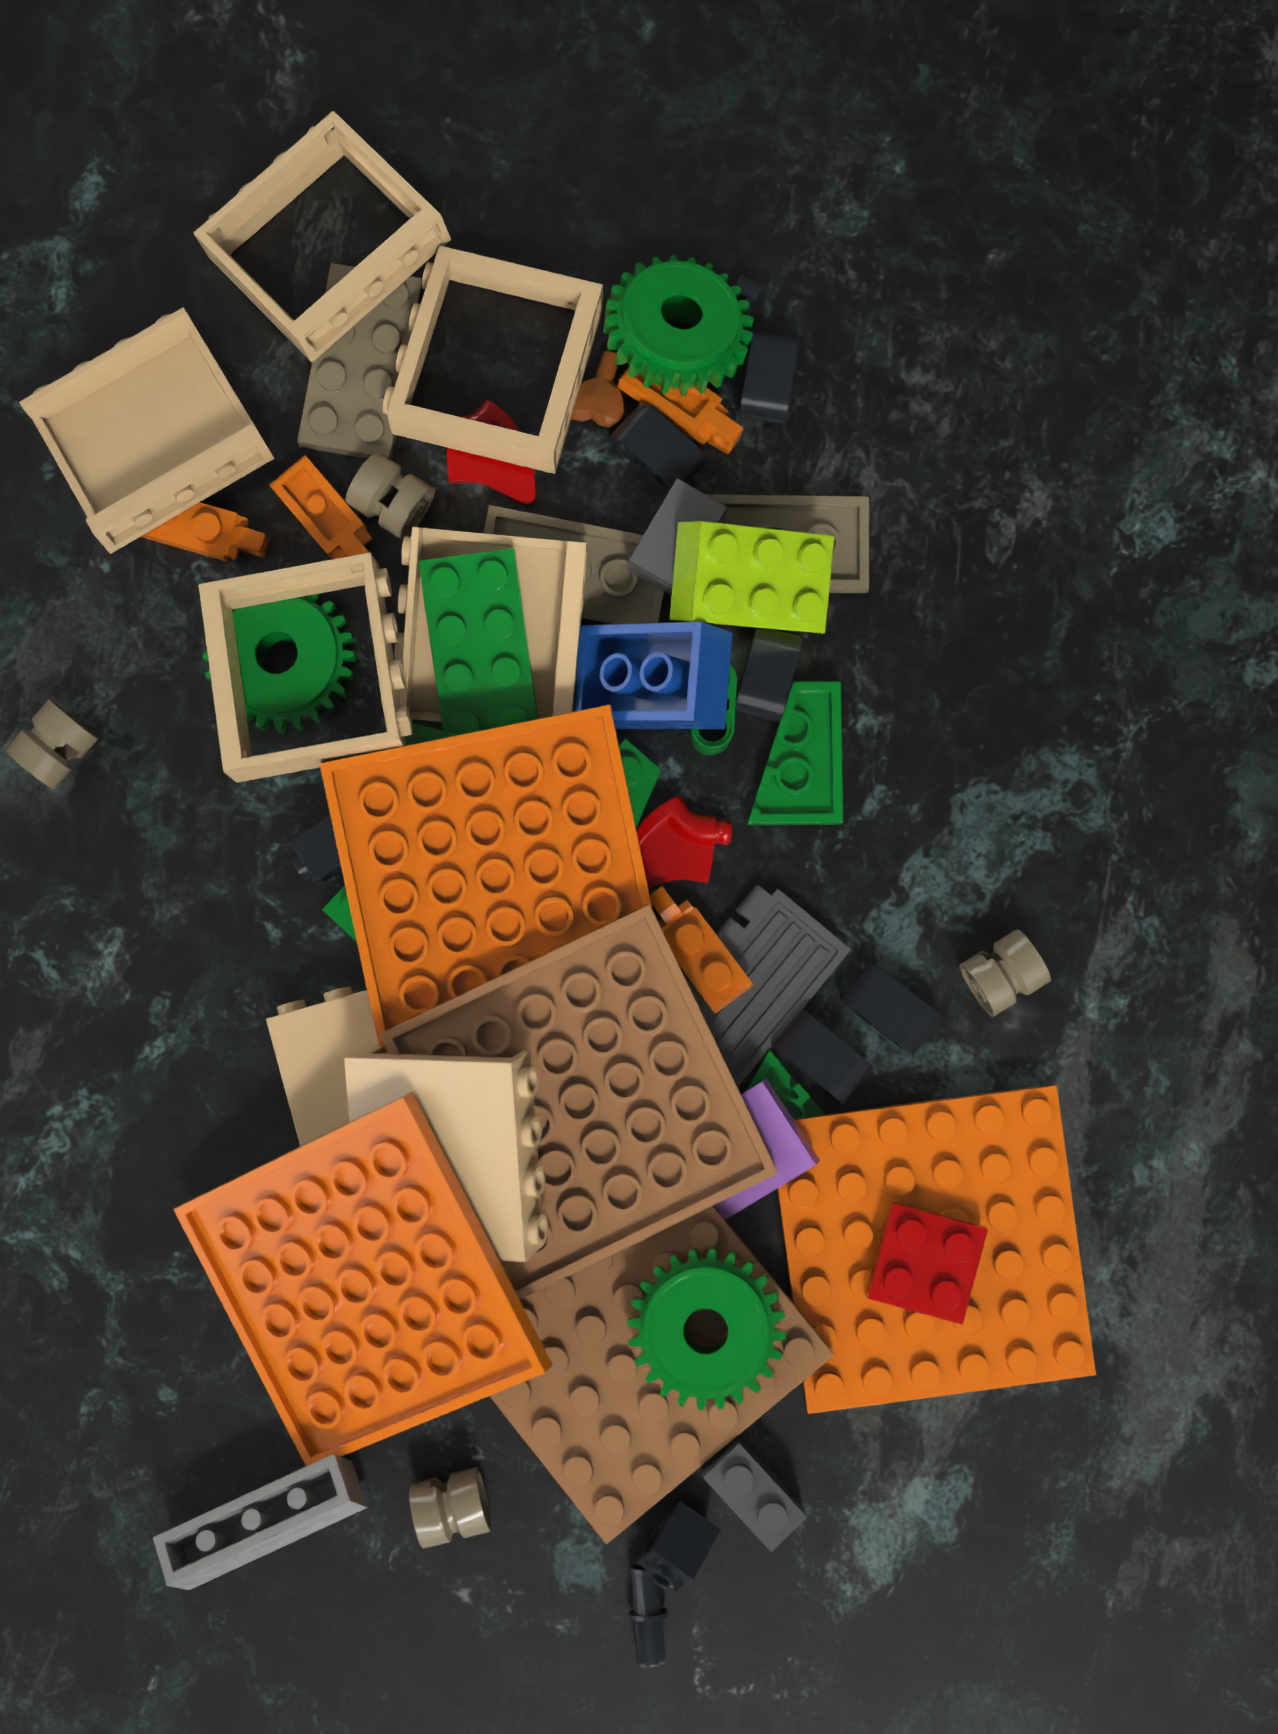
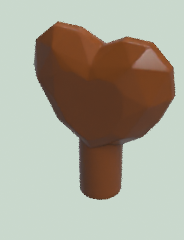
(599, 396)

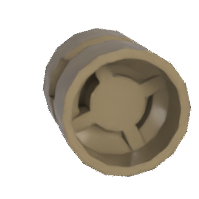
(375, 488)
(51, 744)
(1001, 975)
(449, 1507)

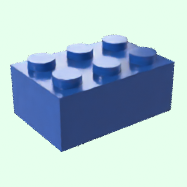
(655, 674)

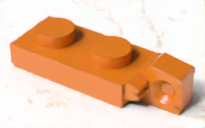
(696, 414)
(321, 510)
(211, 533)
(700, 952)

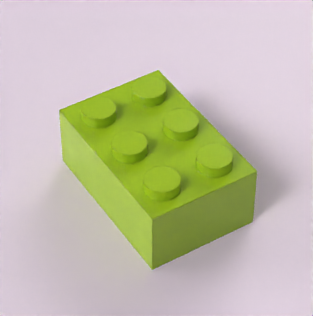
(751, 577)

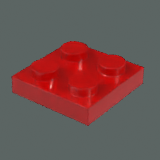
(926, 1262)

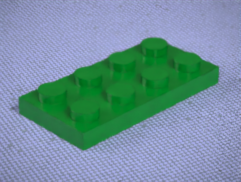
(478, 640)

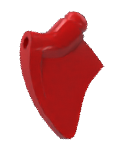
(504, 477)
(680, 843)

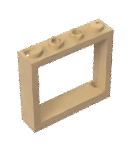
(369, 280)
(476, 437)
(217, 603)

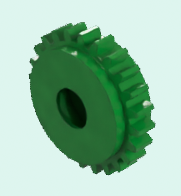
(670, 355)
(318, 665)
(700, 1369)

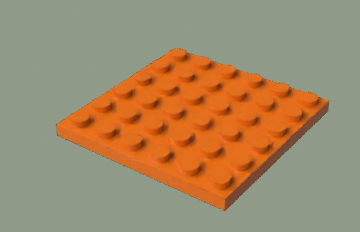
(481, 854)
(965, 1157)
(363, 1283)

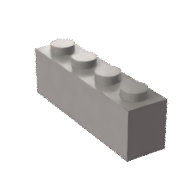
(259, 1522)

